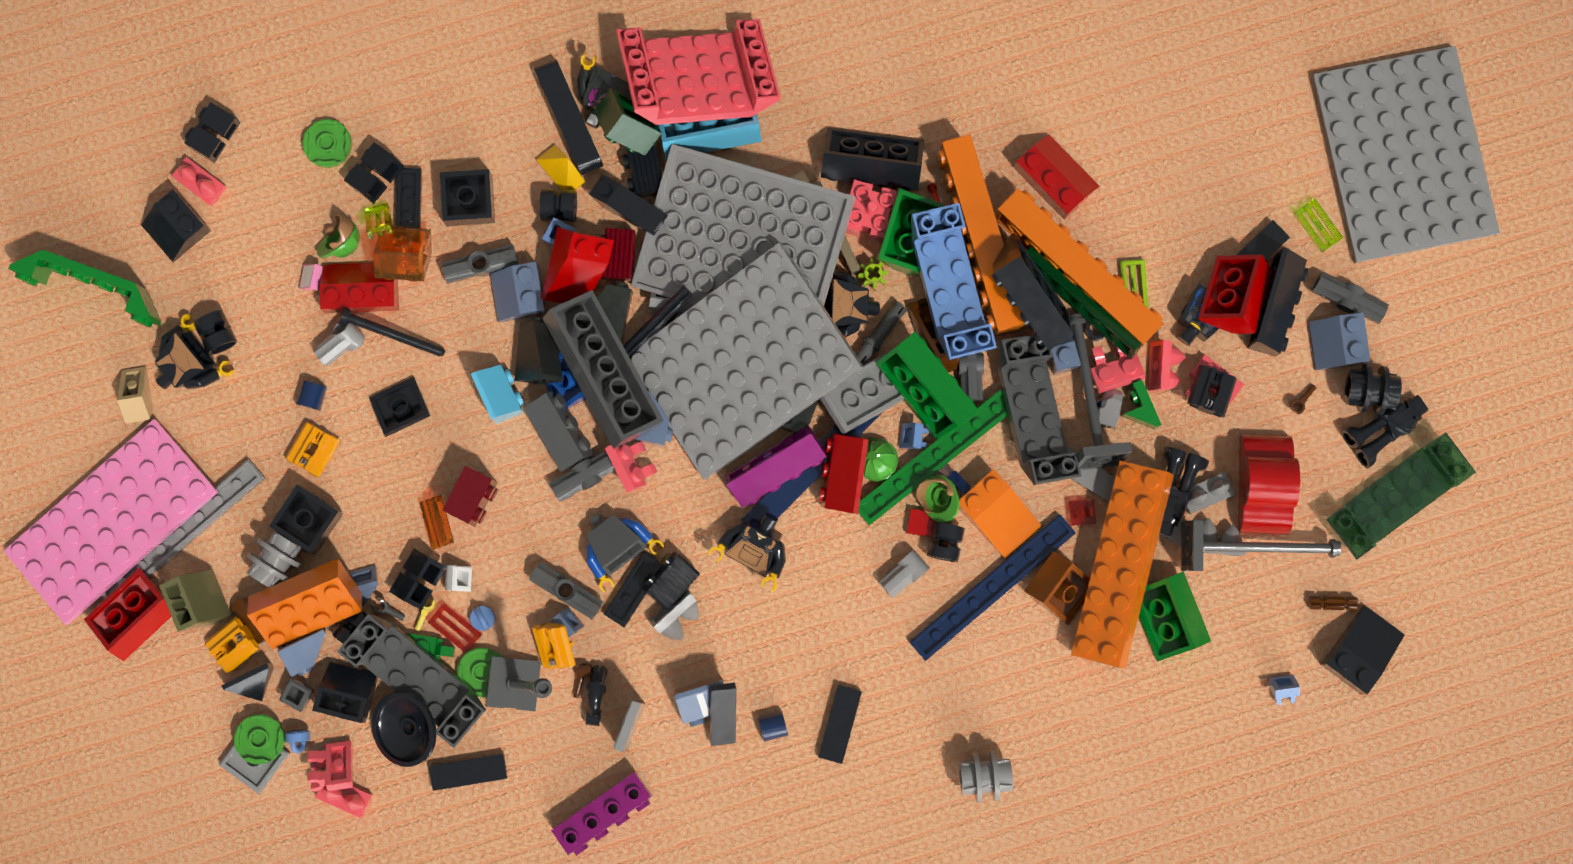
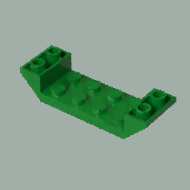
(38, 267)

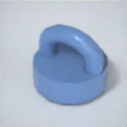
(482, 618)
(297, 736)

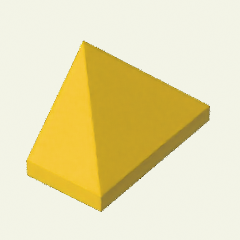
(560, 169)

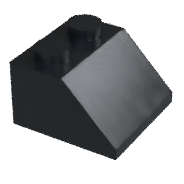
(174, 225)

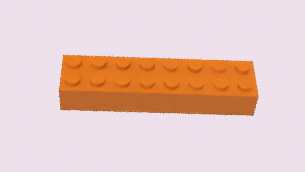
(981, 232)
(1053, 241)
(1122, 564)

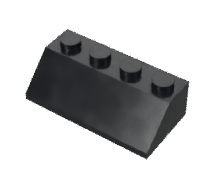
(872, 158)
(1279, 302)

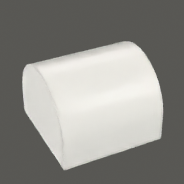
(458, 578)

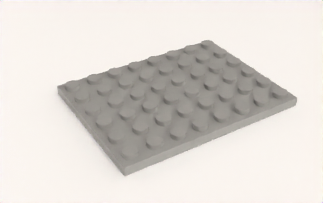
(1405, 154)
(729, 217)
(744, 361)

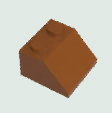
(1059, 587)

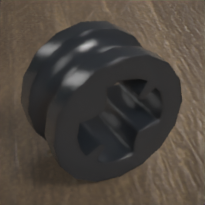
(1089, 333)

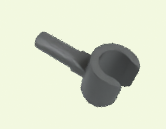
(385, 608)

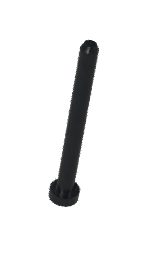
(388, 332)

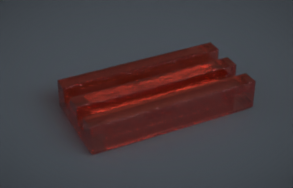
(471, 641)

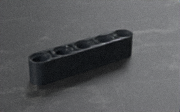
(568, 117)

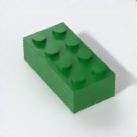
(926, 385)

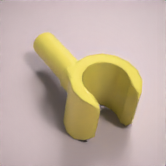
(424, 612)

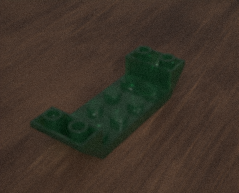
(1400, 494)

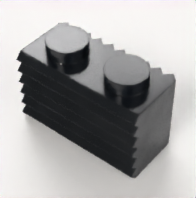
(644, 172)
(669, 580)

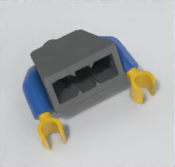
(614, 544)

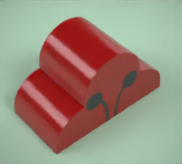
(1267, 484)

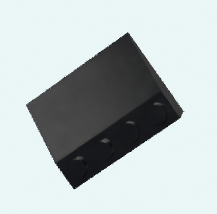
(1032, 294)

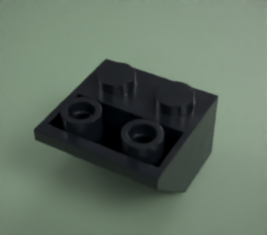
(345, 693)

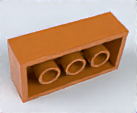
(304, 603)

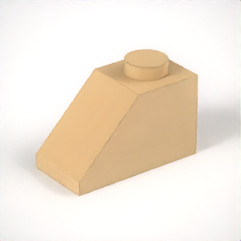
(134, 395)

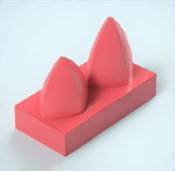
(199, 181)
(1162, 357)
(350, 800)

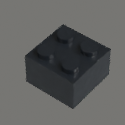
(467, 197)
(306, 519)

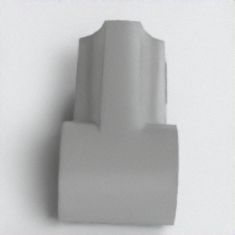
(342, 339)
(907, 571)

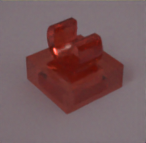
(1082, 512)

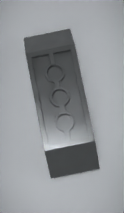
(1034, 411)
(413, 670)

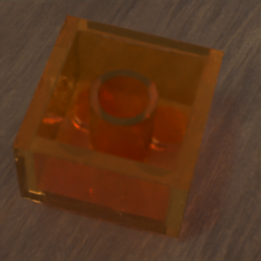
(403, 254)

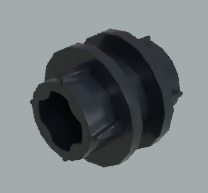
(1373, 389)

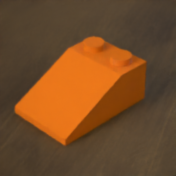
(998, 514)

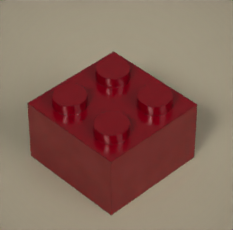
(471, 496)

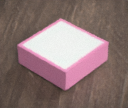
(310, 277)

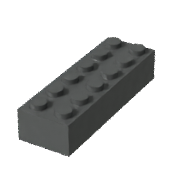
(602, 369)

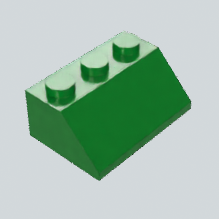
(897, 244)
(1172, 617)

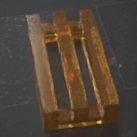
(436, 522)

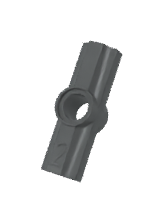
(463, 267)
(1350, 297)
(971, 371)
(583, 476)
(552, 581)

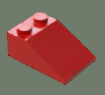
(575, 264)

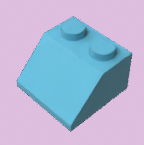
(497, 393)

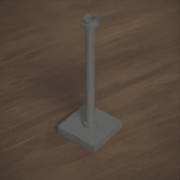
(1100, 454)
(1194, 546)
(515, 684)

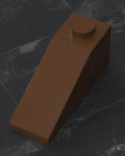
(924, 327)

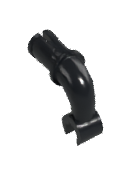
(596, 688)

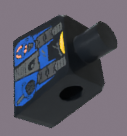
(1189, 318)

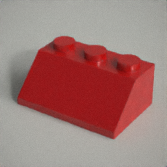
(1055, 176)
(357, 289)
(1236, 293)
(843, 472)
(129, 615)

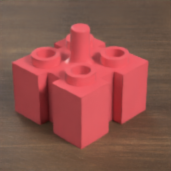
(870, 210)

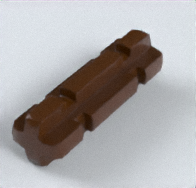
(1333, 603)

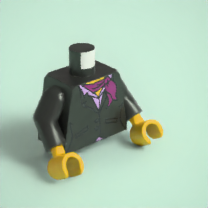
(593, 86)

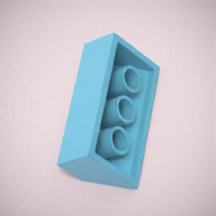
(711, 134)

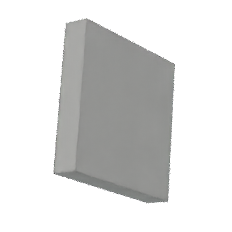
(253, 775)

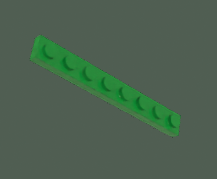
(932, 459)

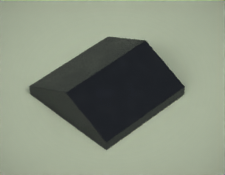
(399, 406)

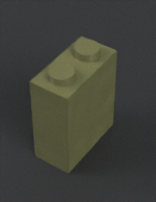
(195, 600)

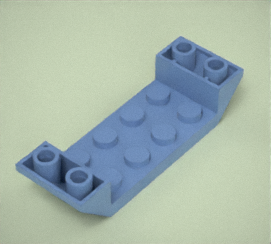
(950, 282)

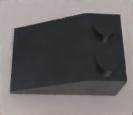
(1363, 651)

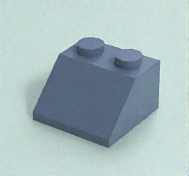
(518, 292)
(1339, 341)

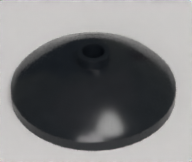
(395, 733)

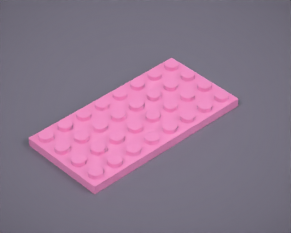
(110, 521)

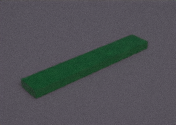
(1086, 306)

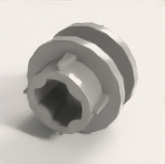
(273, 559)
(985, 776)

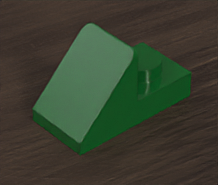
(1146, 413)

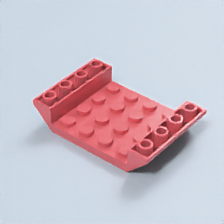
(699, 74)

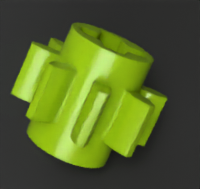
(874, 281)

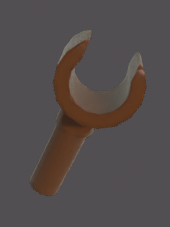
(1302, 400)
(583, 671)

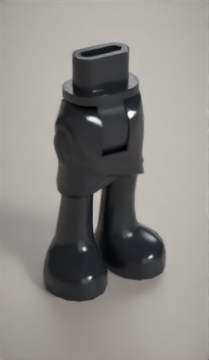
(1395, 423)
(1180, 496)

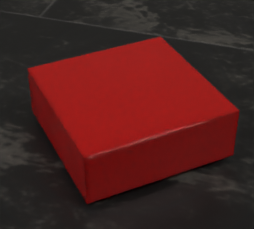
(919, 523)

